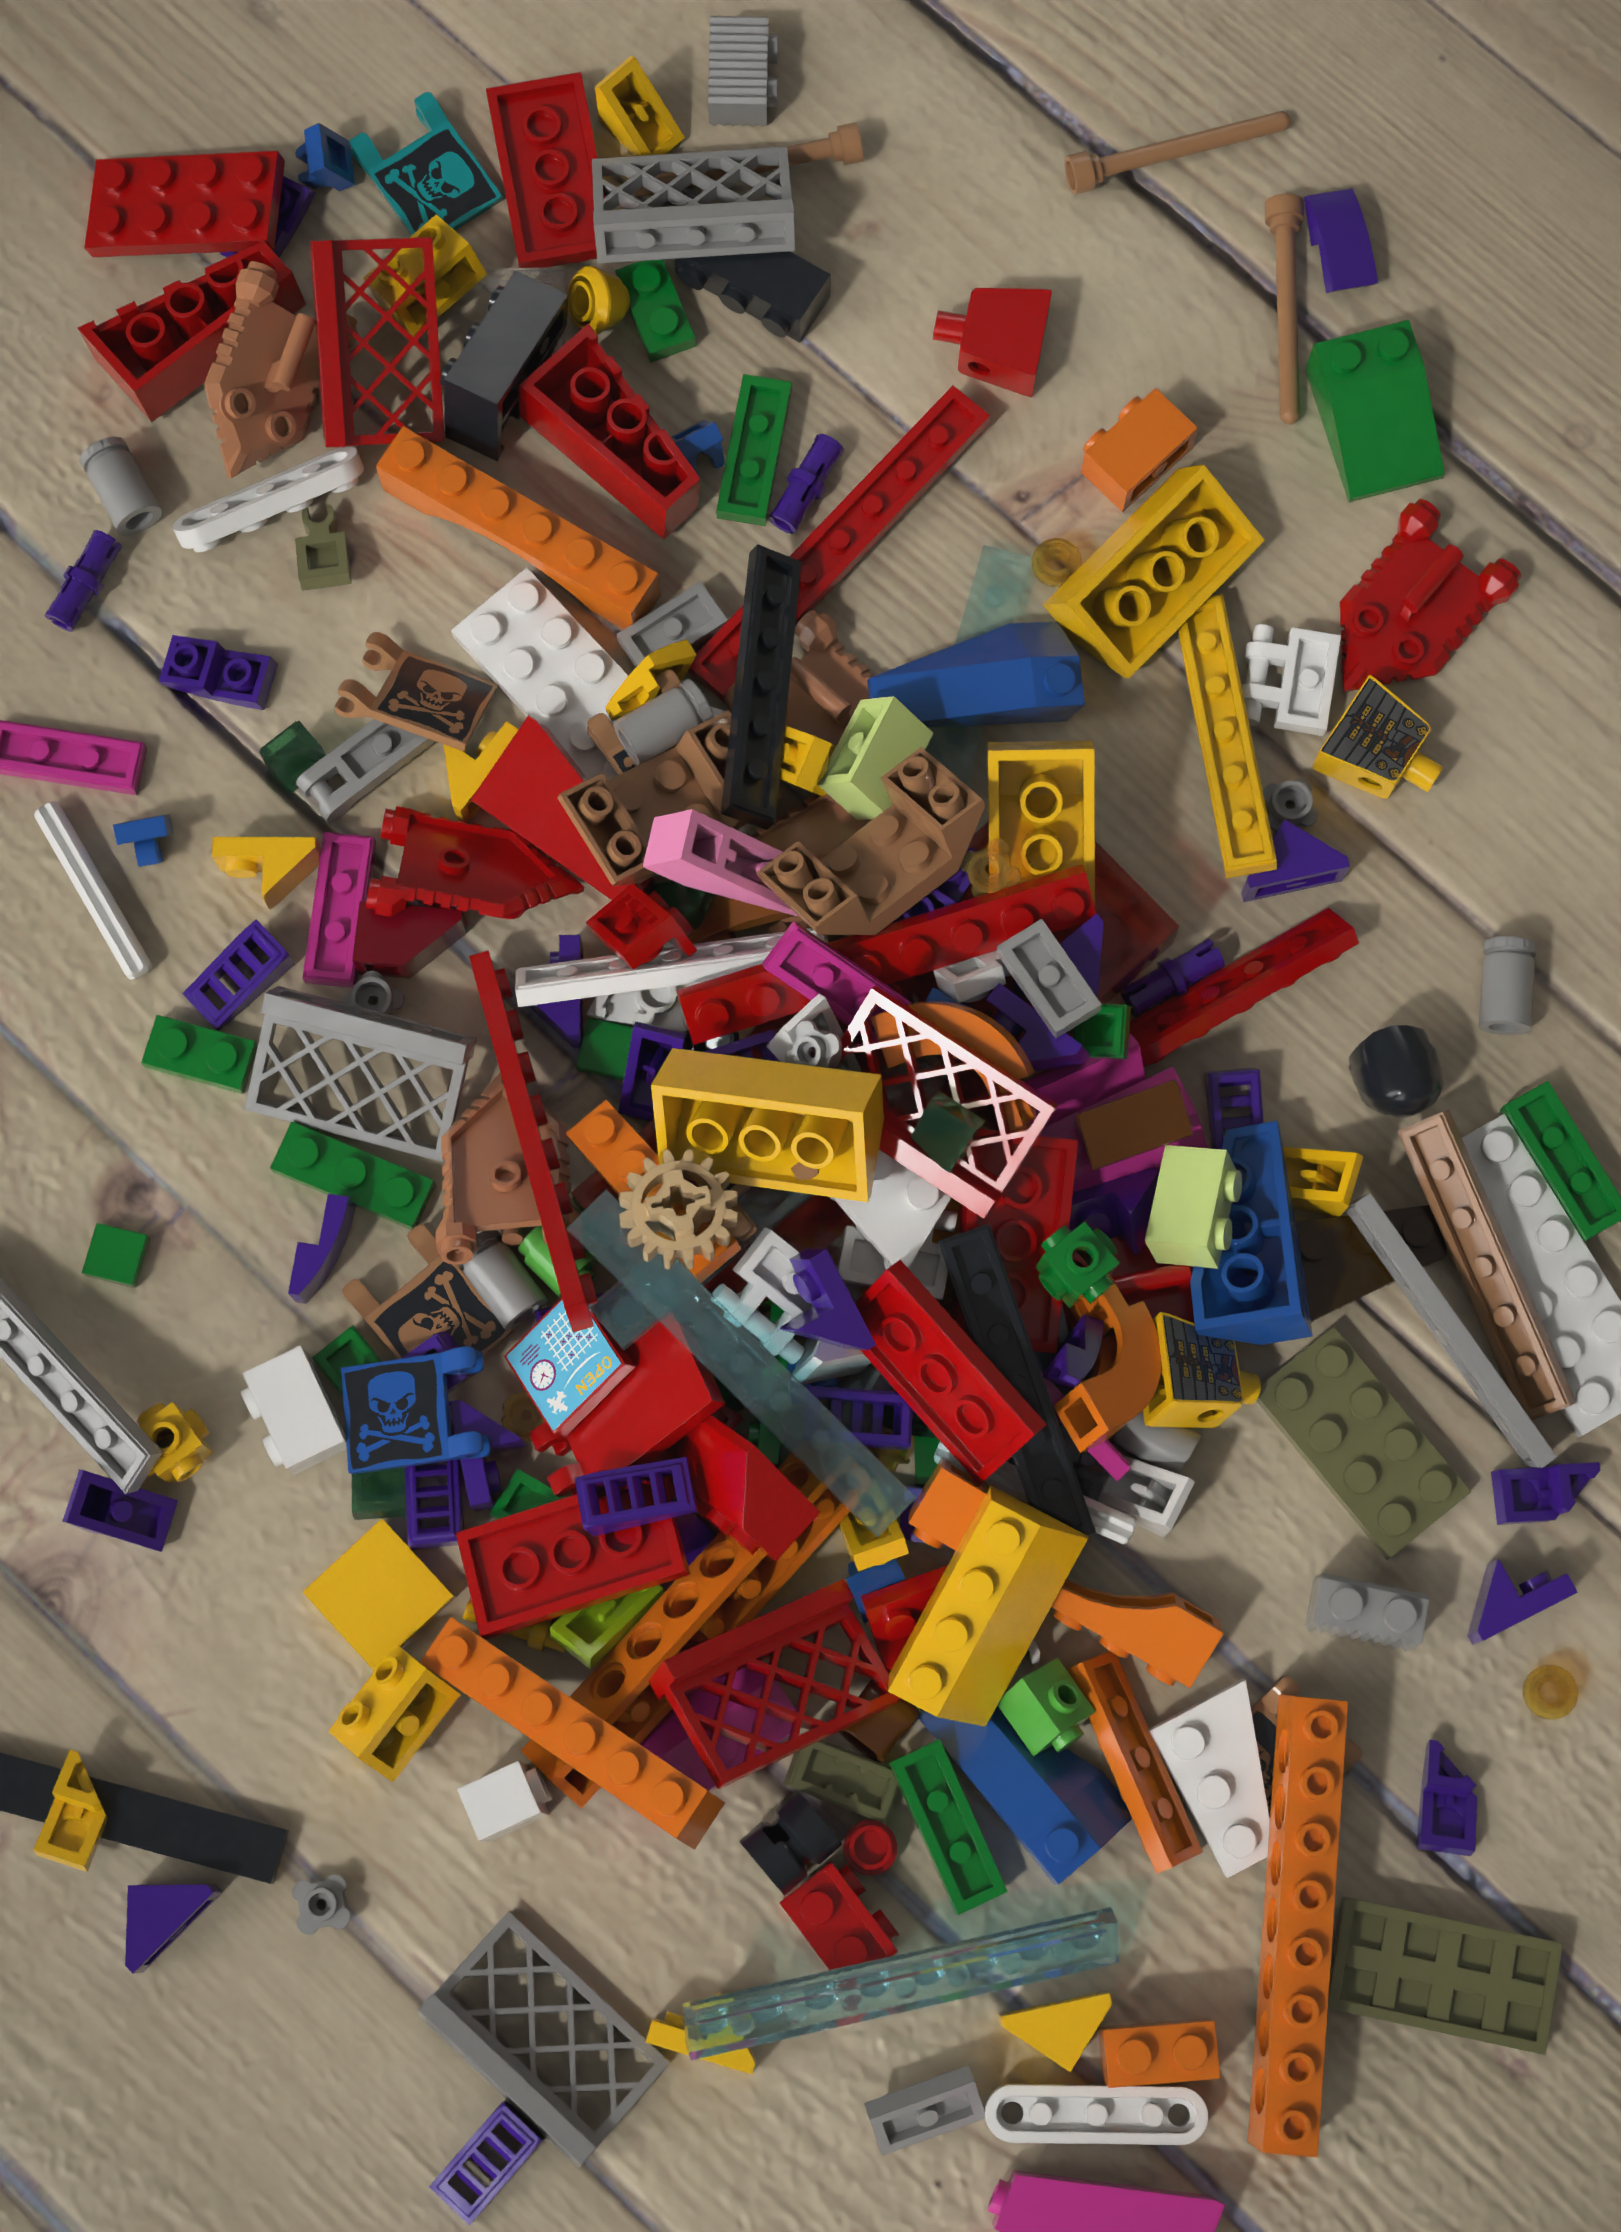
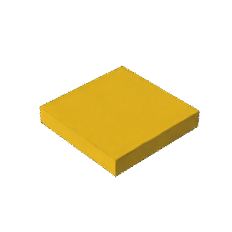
(378, 1594)

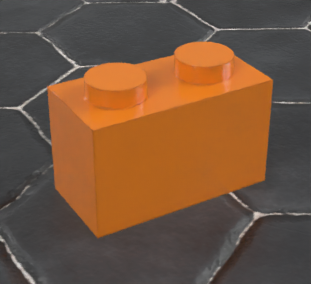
(1137, 448)
(1159, 2052)

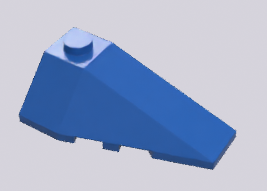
(991, 679)
(1260, 1279)
(1049, 1801)

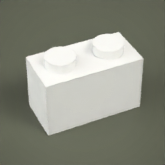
(294, 1410)
(505, 1800)

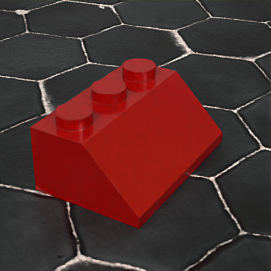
(743, 1490)

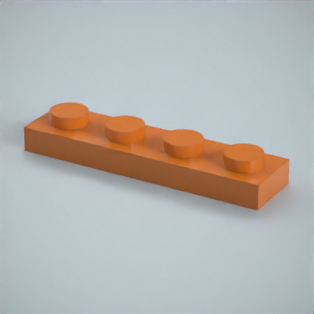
(618, 1150)
(1136, 1762)

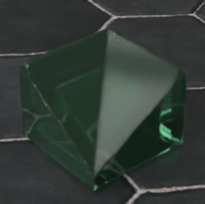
(291, 754)
(946, 1131)

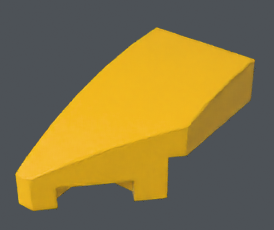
(641, 683)
(74, 1819)

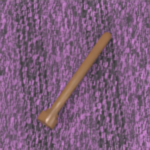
(841, 146)
(1087, 170)
(1284, 216)

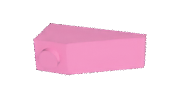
(711, 858)

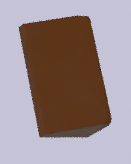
(1133, 1125)

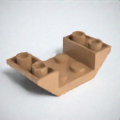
(619, 812)
(889, 859)

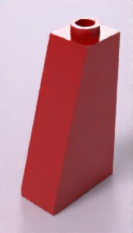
(524, 795)

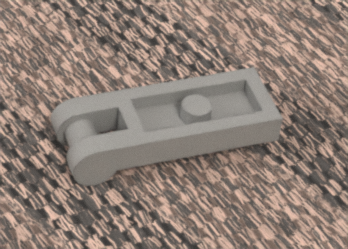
(363, 763)

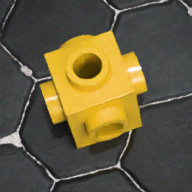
(188, 1448)

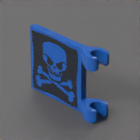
(401, 1412)

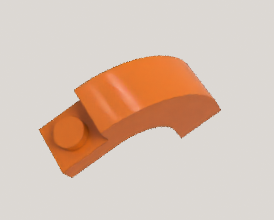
(974, 1030)
(1123, 1372)

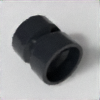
(790, 1842)

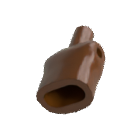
(881, 1731)

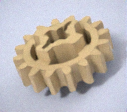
(698, 1203)

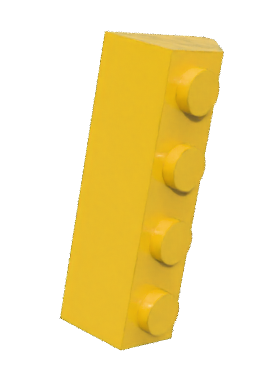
(1155, 570)
(768, 1117)
(985, 1610)

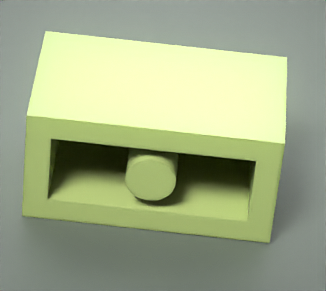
(873, 743)
(1193, 1206)

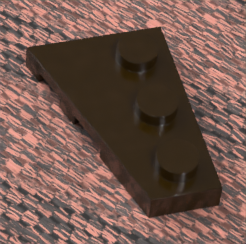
(1344, 1266)

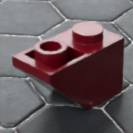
(406, 941)

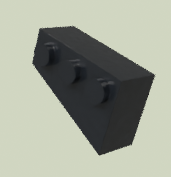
(498, 356)

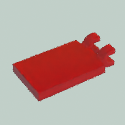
(640, 1416)

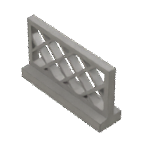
(693, 225)
(367, 1029)
(508, 2074)

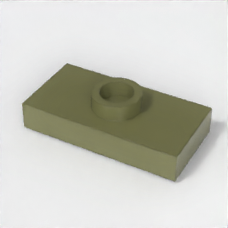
(843, 1779)

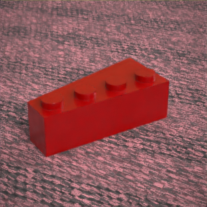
(169, 343)
(608, 432)

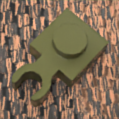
(322, 554)

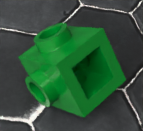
(1067, 1280)

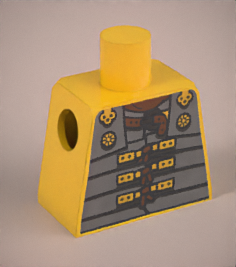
(1378, 744)
(1197, 1378)

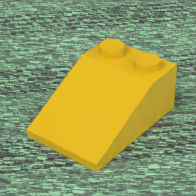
(1043, 805)

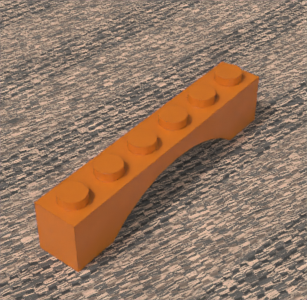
(462, 494)
(1156, 1628)
(573, 1733)

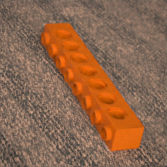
(719, 1595)
(1297, 1926)

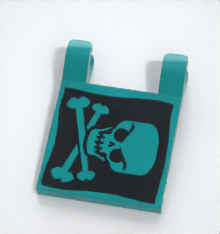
(430, 174)

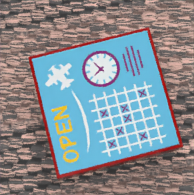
(567, 1370)

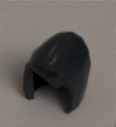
(1397, 1071)

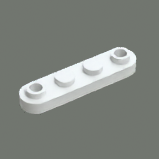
(252, 505)
(1096, 2114)

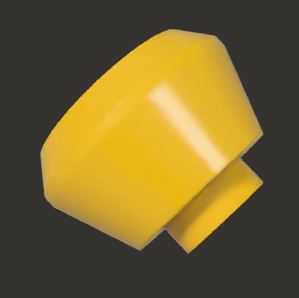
(597, 299)

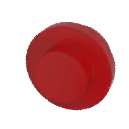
(870, 1847)

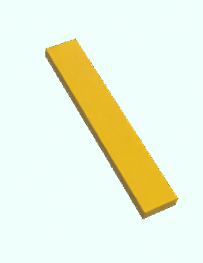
(1226, 741)

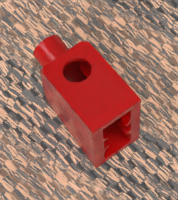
(999, 336)

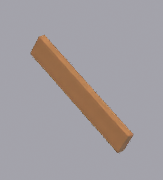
(1486, 1265)

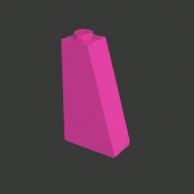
(1080, 2205)

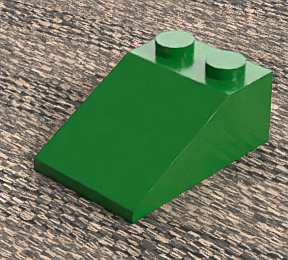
(1376, 410)

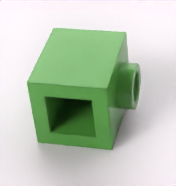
(1046, 1708)

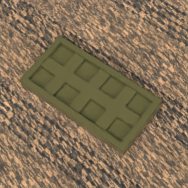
(1361, 1443)
(1444, 1975)

